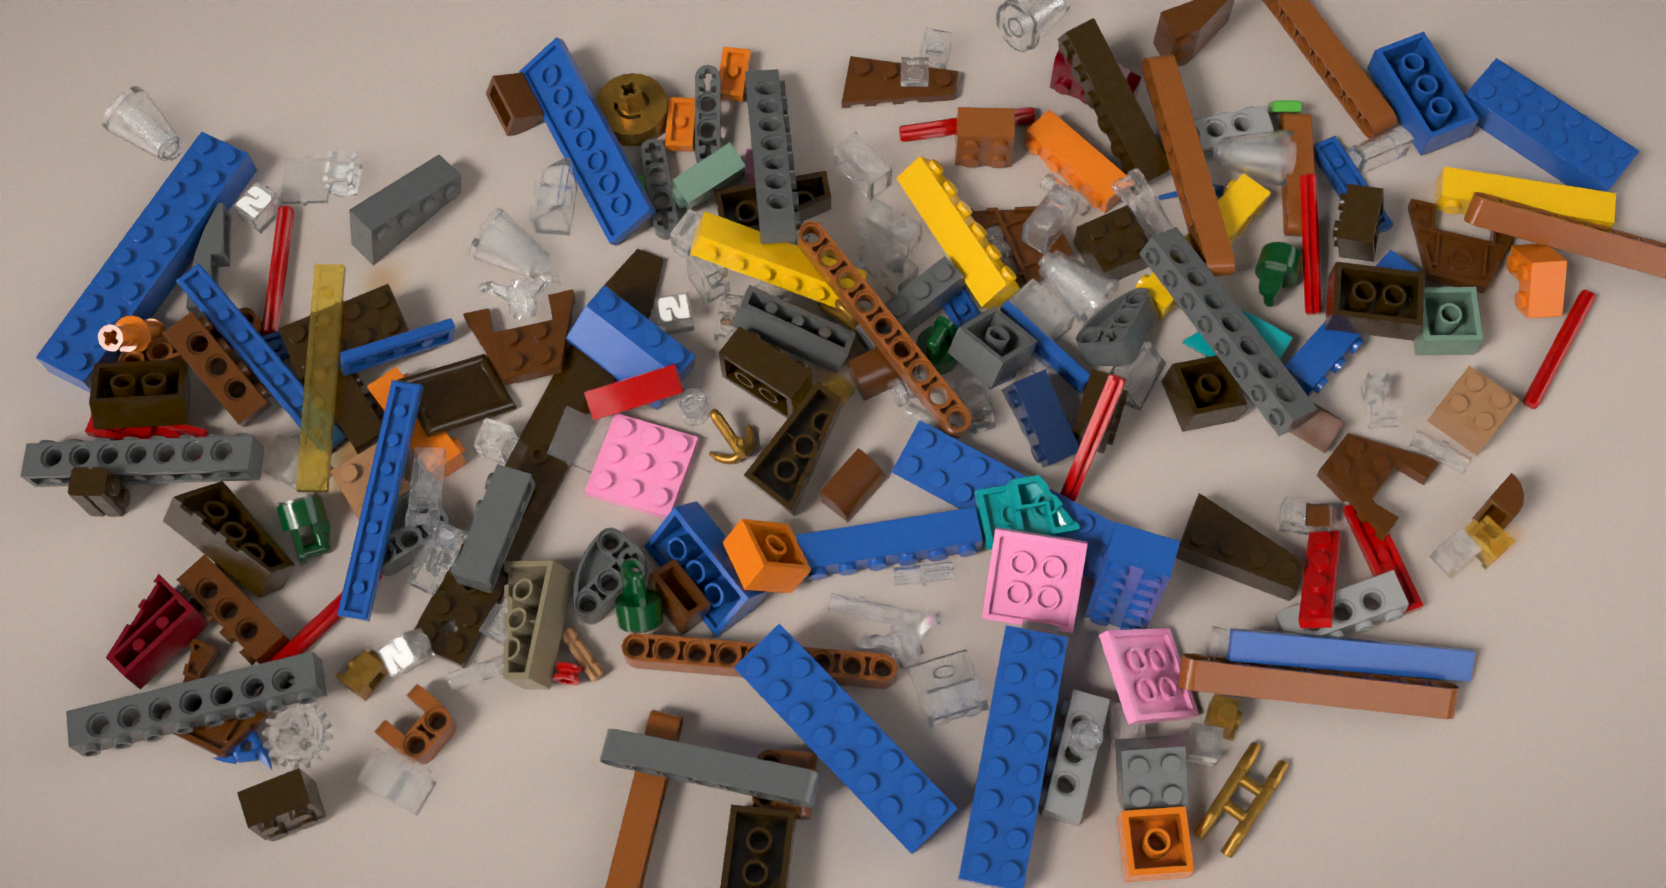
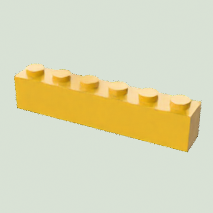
(1457, 187)
(1238, 207)
(958, 232)
(774, 263)

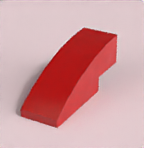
(634, 391)

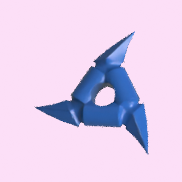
(254, 754)

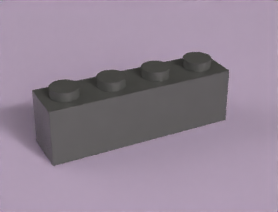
(920, 299)
(793, 329)
(493, 528)

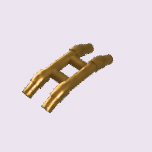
(1223, 803)

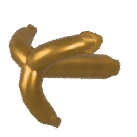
(841, 314)
(739, 445)

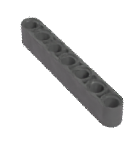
(710, 768)

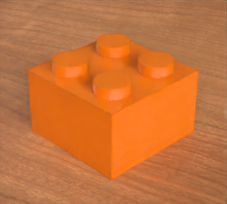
(766, 556)
(1155, 844)

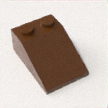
(1190, 27)

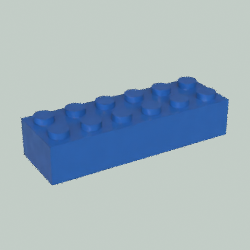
(1548, 130)
(1131, 578)

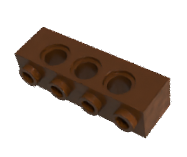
(183, 338)
(206, 576)

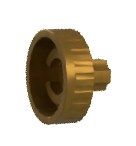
(635, 97)

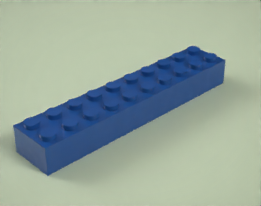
(149, 256)

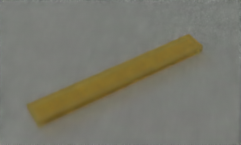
(321, 378)

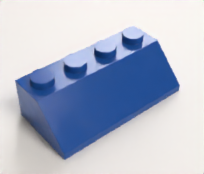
(626, 340)
(697, 546)

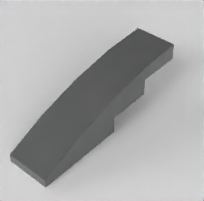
(213, 248)

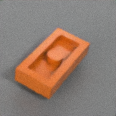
(732, 73)
(680, 124)

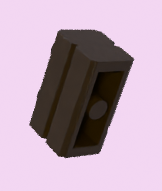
(98, 492)

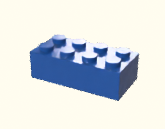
(1422, 93)

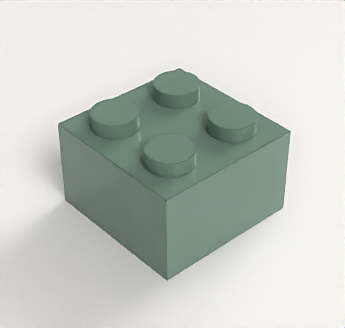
(1449, 322)

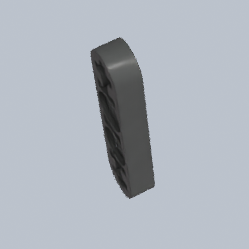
(705, 118)
(660, 188)

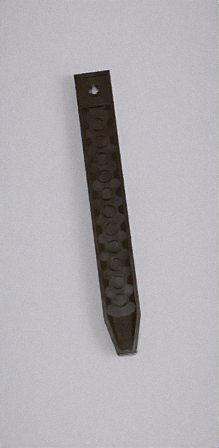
(469, 607)

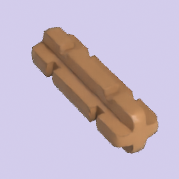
(582, 654)

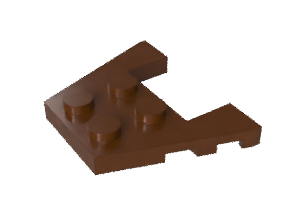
(1024, 256)
(1455, 257)
(529, 349)
(1362, 468)
(224, 738)

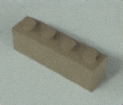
(534, 621)

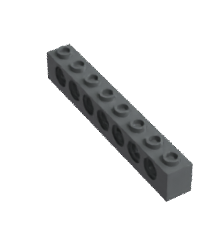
(771, 157)
(1228, 331)
(244, 464)
(87, 722)

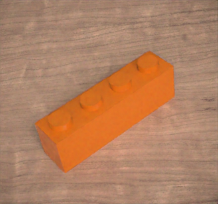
(1074, 160)
(454, 459)

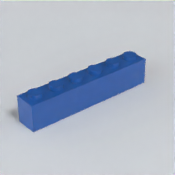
(1327, 348)
(891, 543)

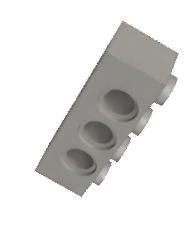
(1225, 124)
(1382, 588)
(1070, 806)

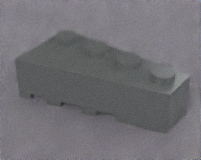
(402, 207)

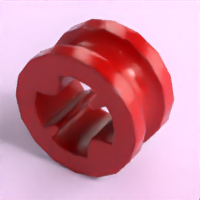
(567, 673)

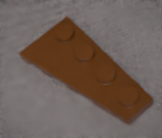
(880, 81)

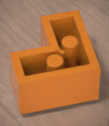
(1540, 279)

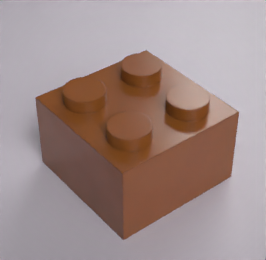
(984, 137)

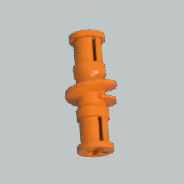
(130, 334)

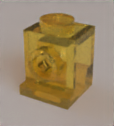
(1495, 540)

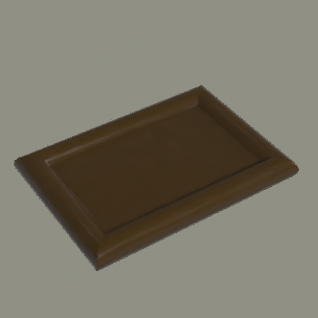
(460, 395)

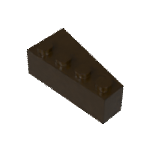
(740, 201)
(793, 453)
(230, 537)
(1237, 551)

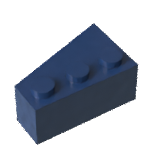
(1041, 418)

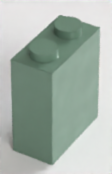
(711, 173)

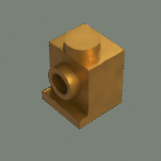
(364, 674)
(1224, 713)

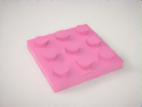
(642, 466)
(1034, 578)
(1147, 674)

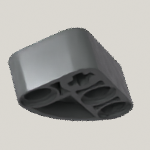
(1118, 329)
(399, 535)
(597, 569)

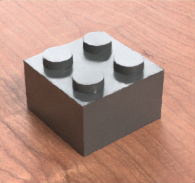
(992, 346)
(1151, 772)

